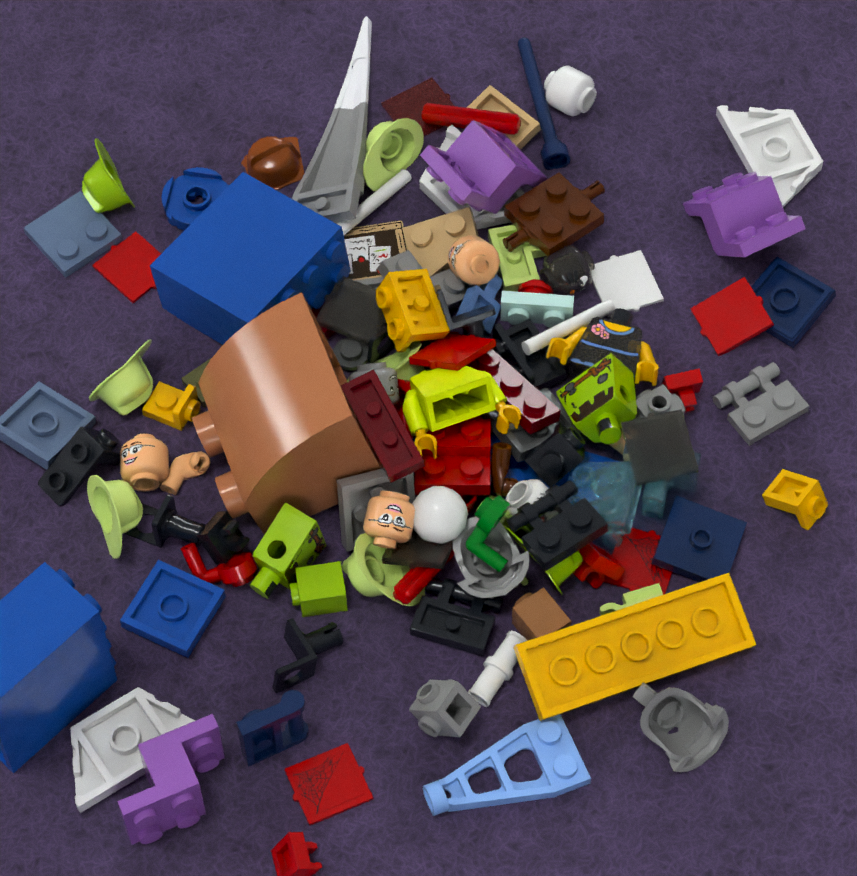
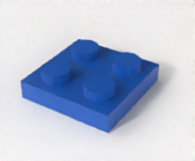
(173, 608)

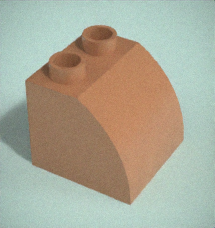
(280, 417)

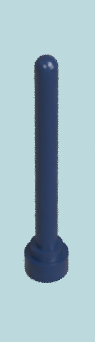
(554, 152)

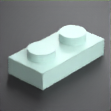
(539, 307)

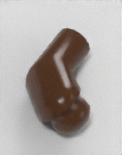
(500, 469)

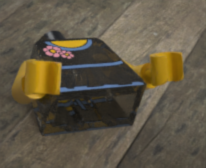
(604, 337)

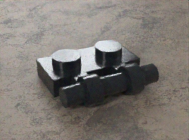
(562, 534)
(452, 624)

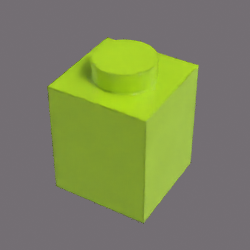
(319, 589)

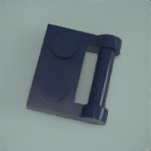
(261, 729)

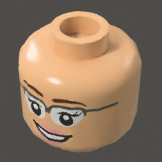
(473, 260)
(144, 462)
(389, 519)

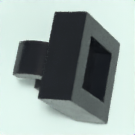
(222, 537)

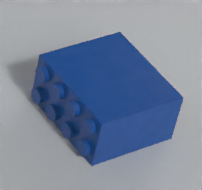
(247, 257)
(49, 661)

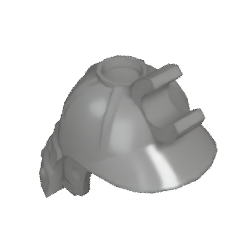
(481, 578)
(699, 725)

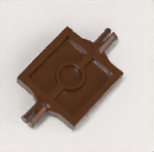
(553, 214)

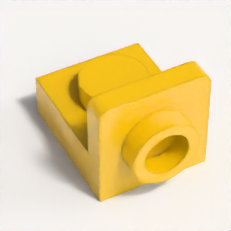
(172, 405)
(797, 496)

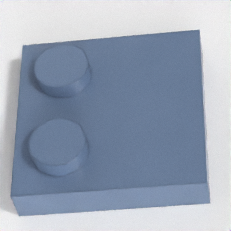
(72, 234)
(42, 424)

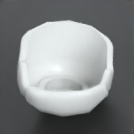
(439, 514)

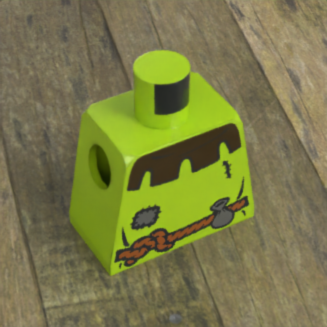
(601, 400)
(289, 543)

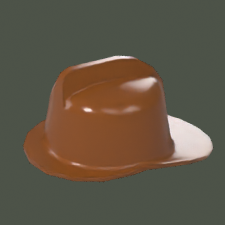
(275, 161)

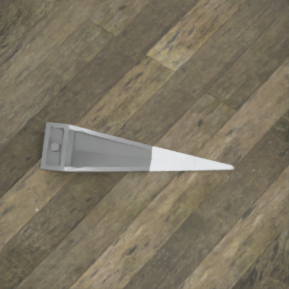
(336, 169)

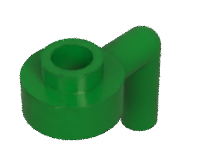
(489, 515)

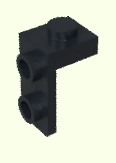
(78, 461)

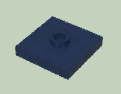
(791, 300)
(698, 541)

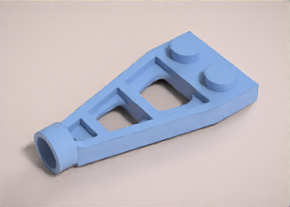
(554, 751)

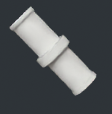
(496, 669)

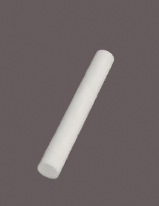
(377, 199)
(567, 327)

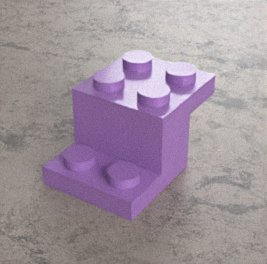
(482, 168)
(743, 214)
(174, 790)

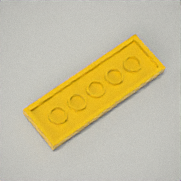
(634, 646)

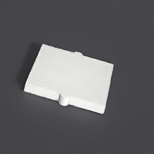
(626, 282)

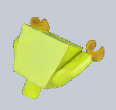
(452, 396)

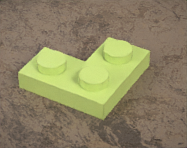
(514, 266)

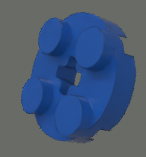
(192, 183)

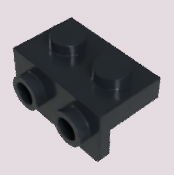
(534, 367)

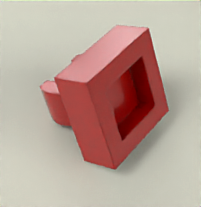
(685, 386)
(598, 563)
(292, 856)

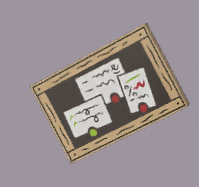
(371, 245)

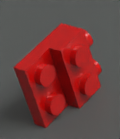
(460, 460)

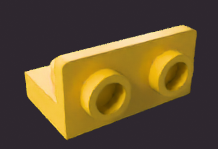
(411, 308)

